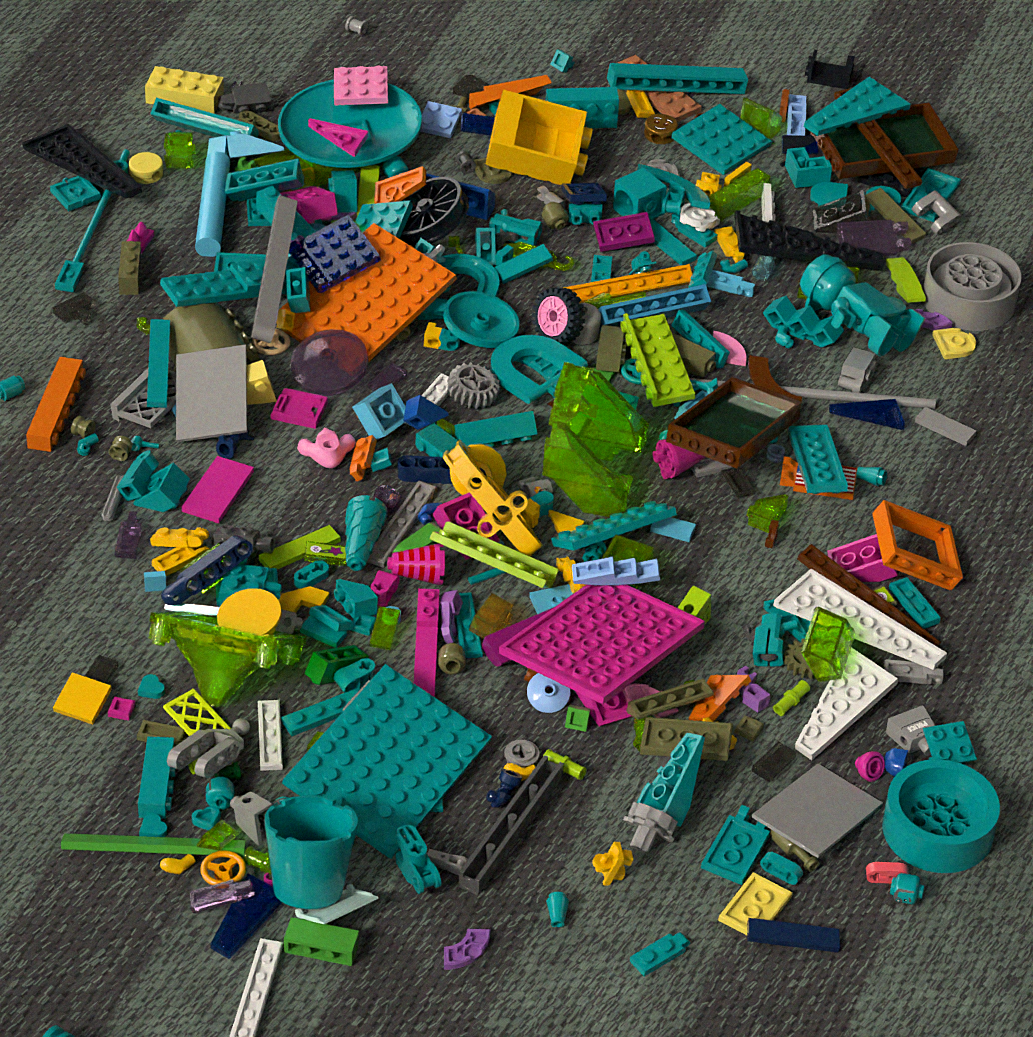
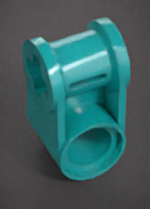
(674, 200)
(354, 676)

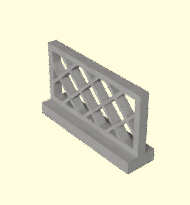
(131, 398)

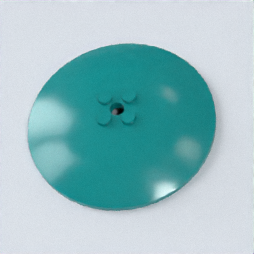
(390, 126)

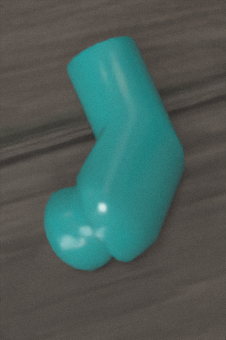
(84, 444)

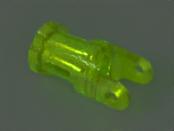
(257, 859)

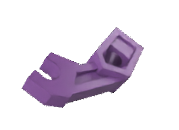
(450, 606)
(753, 694)

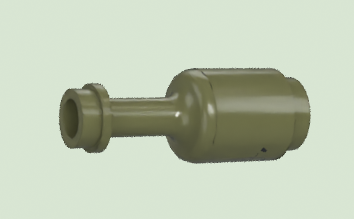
(810, 863)

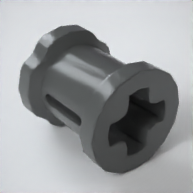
(464, 160)

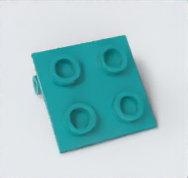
(950, 742)

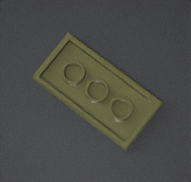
(663, 735)

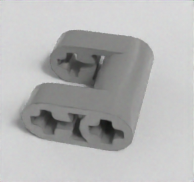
(948, 214)

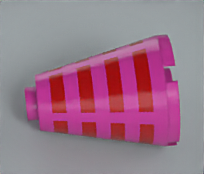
(419, 563)

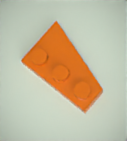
(400, 186)
(724, 689)

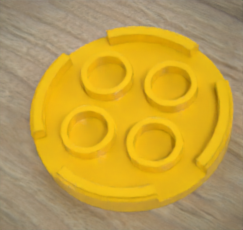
(250, 611)

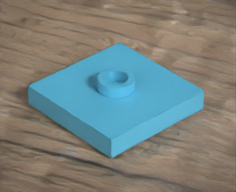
(549, 598)

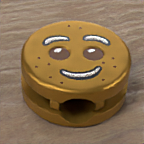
(660, 128)

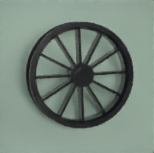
(435, 211)

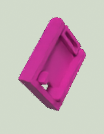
(297, 408)

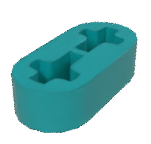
(313, 574)
(781, 868)

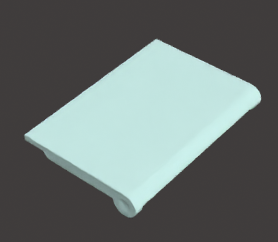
(349, 901)

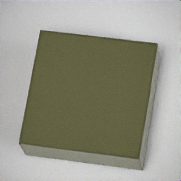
(749, 728)

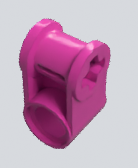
(384, 587)

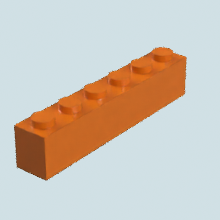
(55, 404)

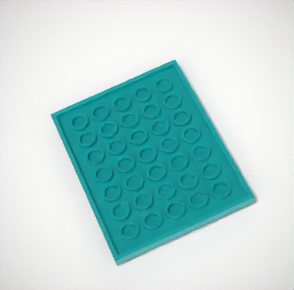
(389, 757)

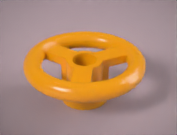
(222, 871)

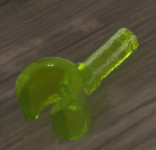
(455, 242)

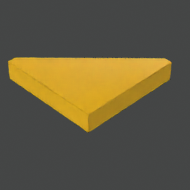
(564, 522)

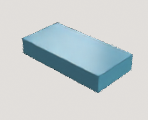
(674, 528)

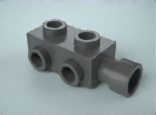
(224, 532)

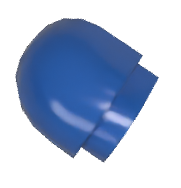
(895, 760)

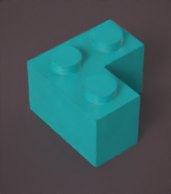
(806, 170)

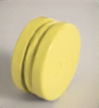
(146, 167)

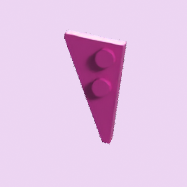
(345, 137)

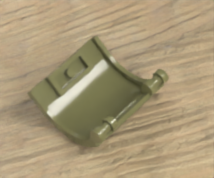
(206, 328)

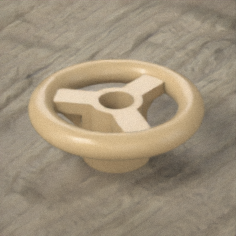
(275, 342)

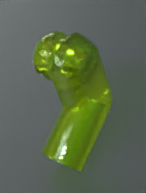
(142, 325)

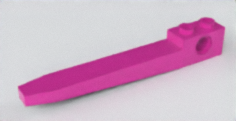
(426, 639)

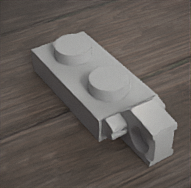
(912, 672)

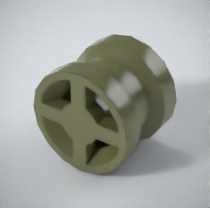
(82, 427)
(120, 448)

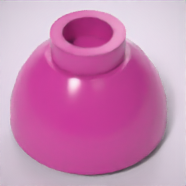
(870, 766)

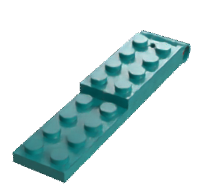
(238, 282)

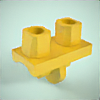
(612, 863)

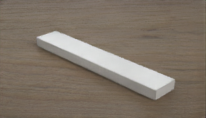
(257, 988)

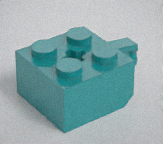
(247, 577)

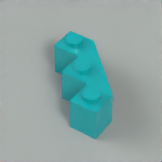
(802, 322)

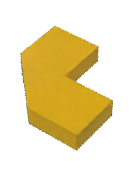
(305, 596)

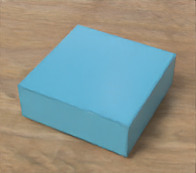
(154, 581)

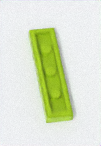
(295, 549)

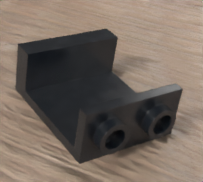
(829, 74)

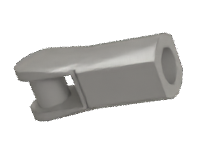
(446, 861)

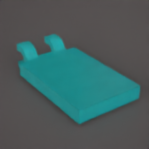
(736, 847)

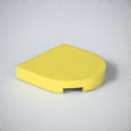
(954, 342)

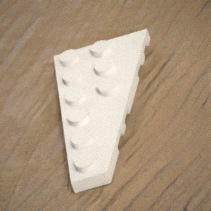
(844, 703)

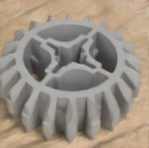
(473, 385)

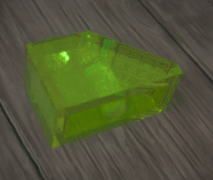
(766, 510)

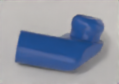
(425, 513)

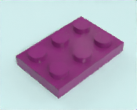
(623, 231)

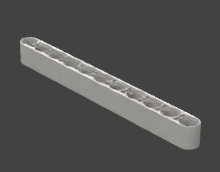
(274, 269)

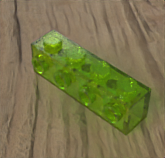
(738, 193)

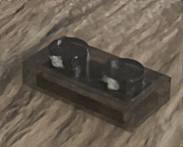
(774, 761)

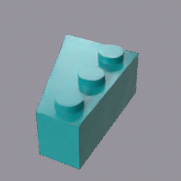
(344, 187)

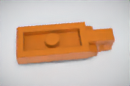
(362, 456)

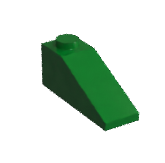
(327, 662)

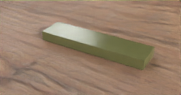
(892, 211)

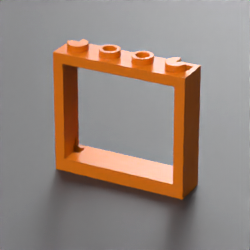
(943, 574)

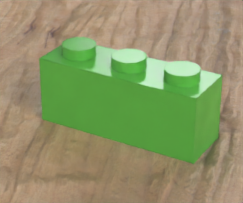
(321, 941)

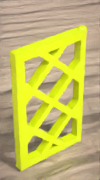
(179, 718)

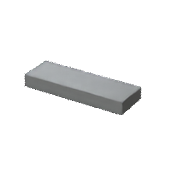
(945, 426)

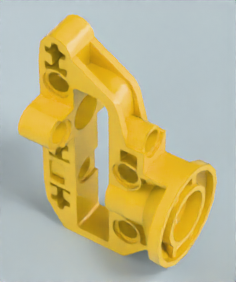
(489, 493)

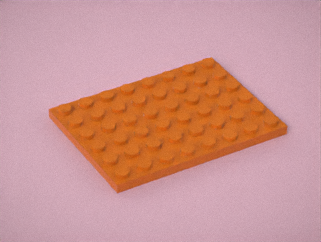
(378, 299)

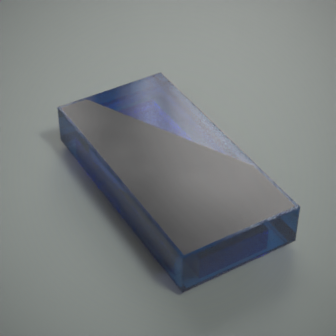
(798, 141)

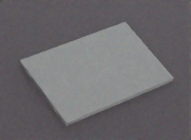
(211, 393)
(817, 810)

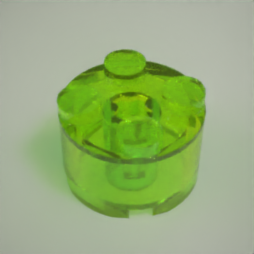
(179, 150)

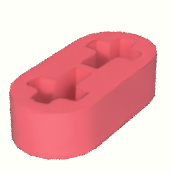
(884, 871)

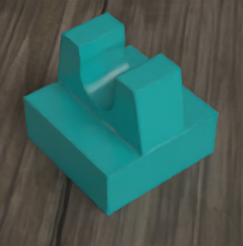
(562, 61)

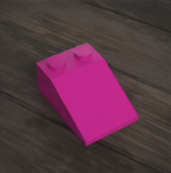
(313, 203)
(465, 513)
(863, 560)
(607, 713)

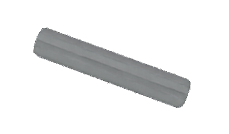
(112, 501)

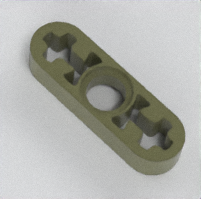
(269, 129)

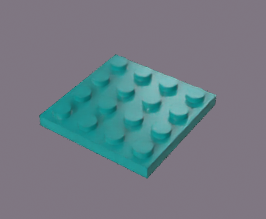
(721, 139)

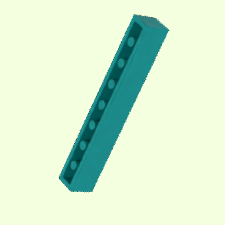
(677, 78)

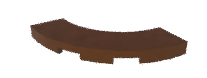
(762, 377)

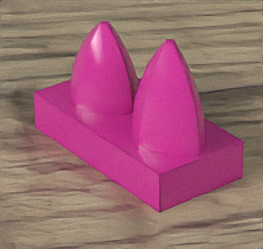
(142, 235)

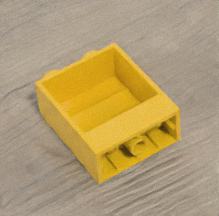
(538, 138)

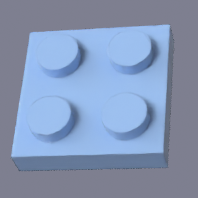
(440, 119)

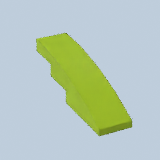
(368, 178)
(906, 280)

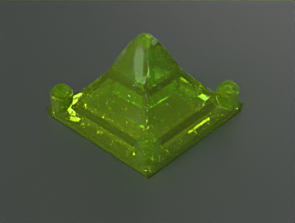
(222, 654)

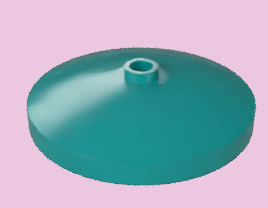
(480, 319)

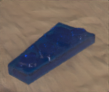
(245, 918)

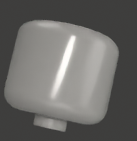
(591, 327)

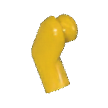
(524, 772)
(177, 866)

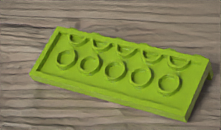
(657, 360)
(496, 555)

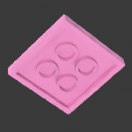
(360, 85)

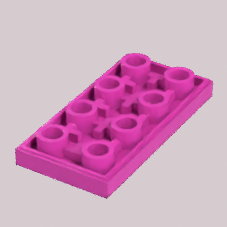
(217, 489)

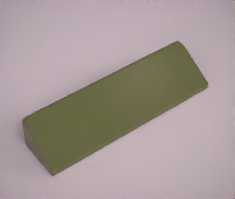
(669, 699)

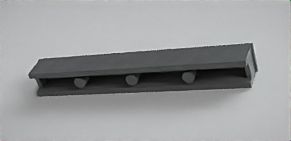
(510, 826)

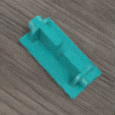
(642, 263)

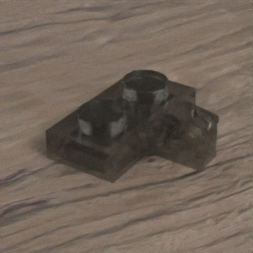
(468, 85)
(76, 308)

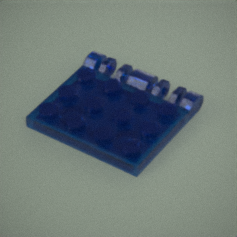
(334, 253)

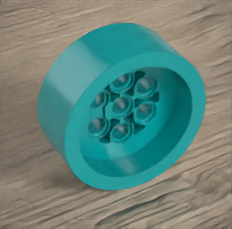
(940, 816)

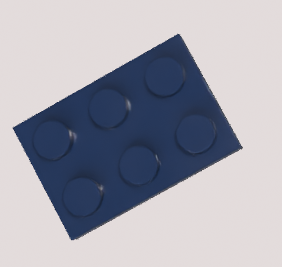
(584, 192)

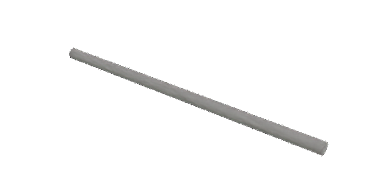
(850, 396)

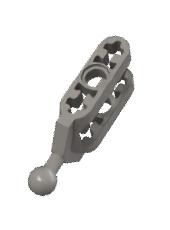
(226, 750)

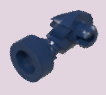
(509, 780)

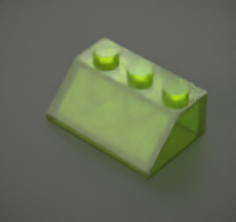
(827, 644)

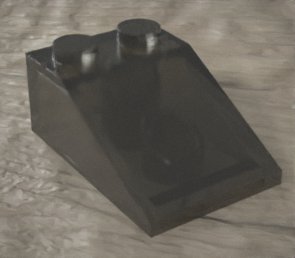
(846, 209)

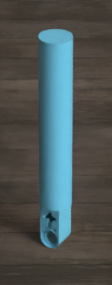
(213, 198)

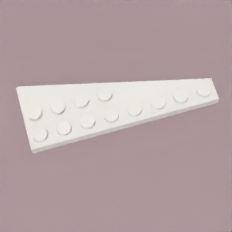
(869, 623)

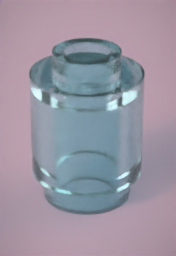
(763, 267)

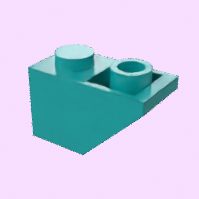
(356, 598)

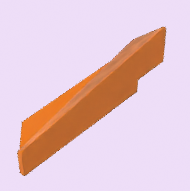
(493, 93)

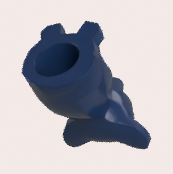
(227, 444)

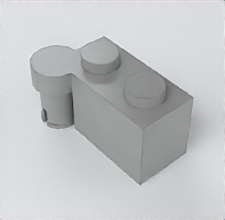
(857, 369)

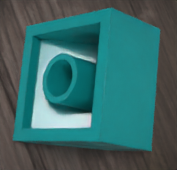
(164, 489)

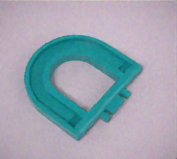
(475, 267)
(528, 345)

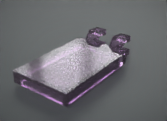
(875, 235)

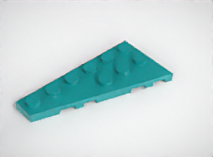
(860, 104)

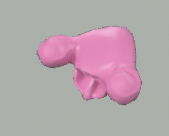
(328, 448)

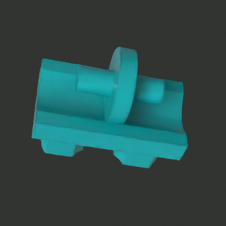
(584, 213)

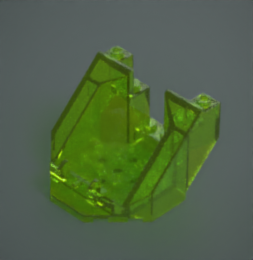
(589, 425)

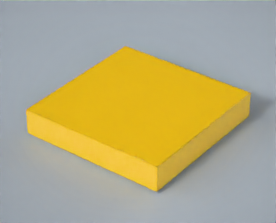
(82, 698)

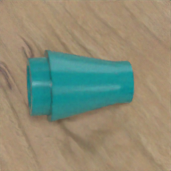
(873, 475)
(557, 907)

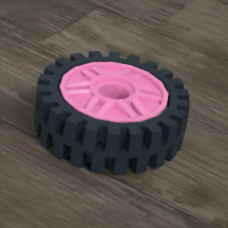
(558, 315)

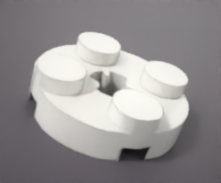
(698, 217)

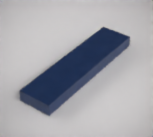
(793, 935)

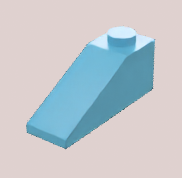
(247, 145)

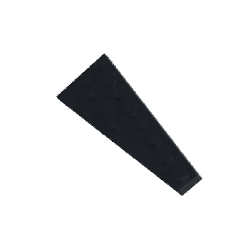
(794, 243)

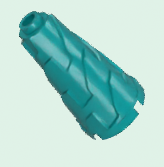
(363, 527)

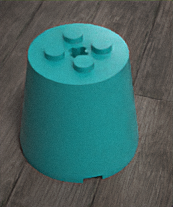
(309, 849)

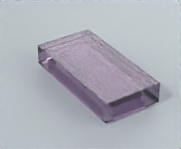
(391, 374)

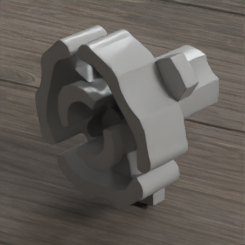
(650, 824)

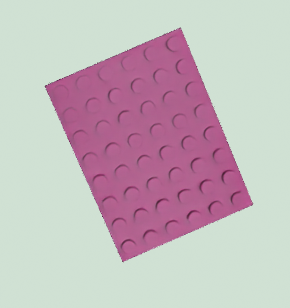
(601, 639)

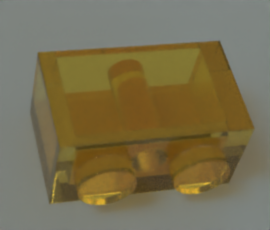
(491, 616)

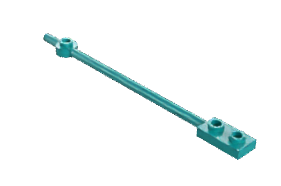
(72, 270)

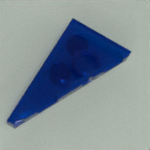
(877, 412)

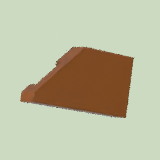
(784, 104)

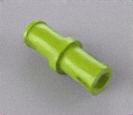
(791, 698)
(569, 766)

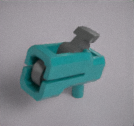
(515, 229)
(768, 640)

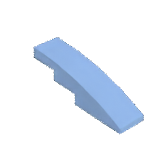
(796, 115)
(621, 572)

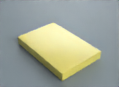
(755, 899)

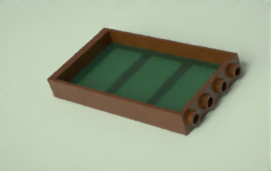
(914, 132)
(733, 422)

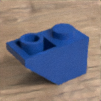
(422, 412)

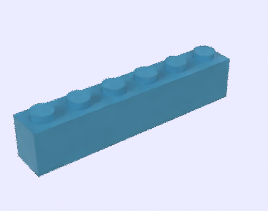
(667, 303)

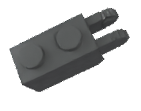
(246, 98)

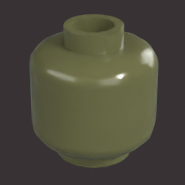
(555, 215)
(452, 658)

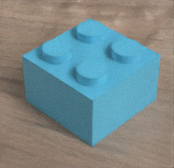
(381, 411)

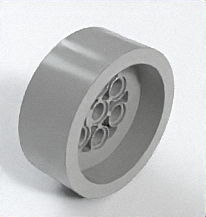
(972, 285)

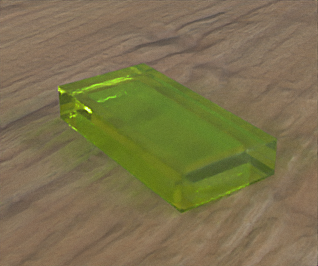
(384, 628)

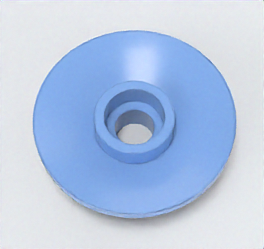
(543, 701)

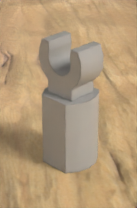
(548, 197)

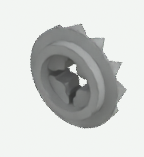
(529, 750)

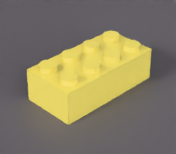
(185, 88)

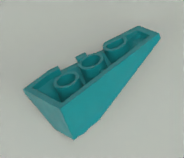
(676, 781)

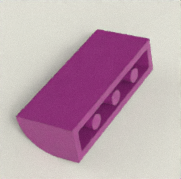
(493, 641)

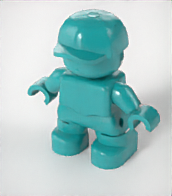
(860, 306)

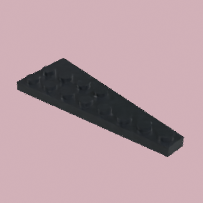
(79, 156)

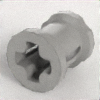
(356, 25)

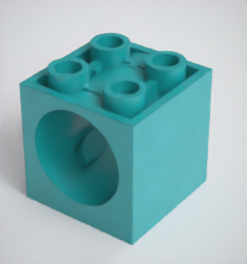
(639, 194)

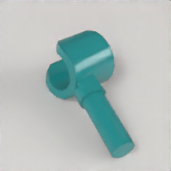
(138, 442)

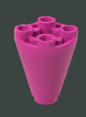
(674, 459)

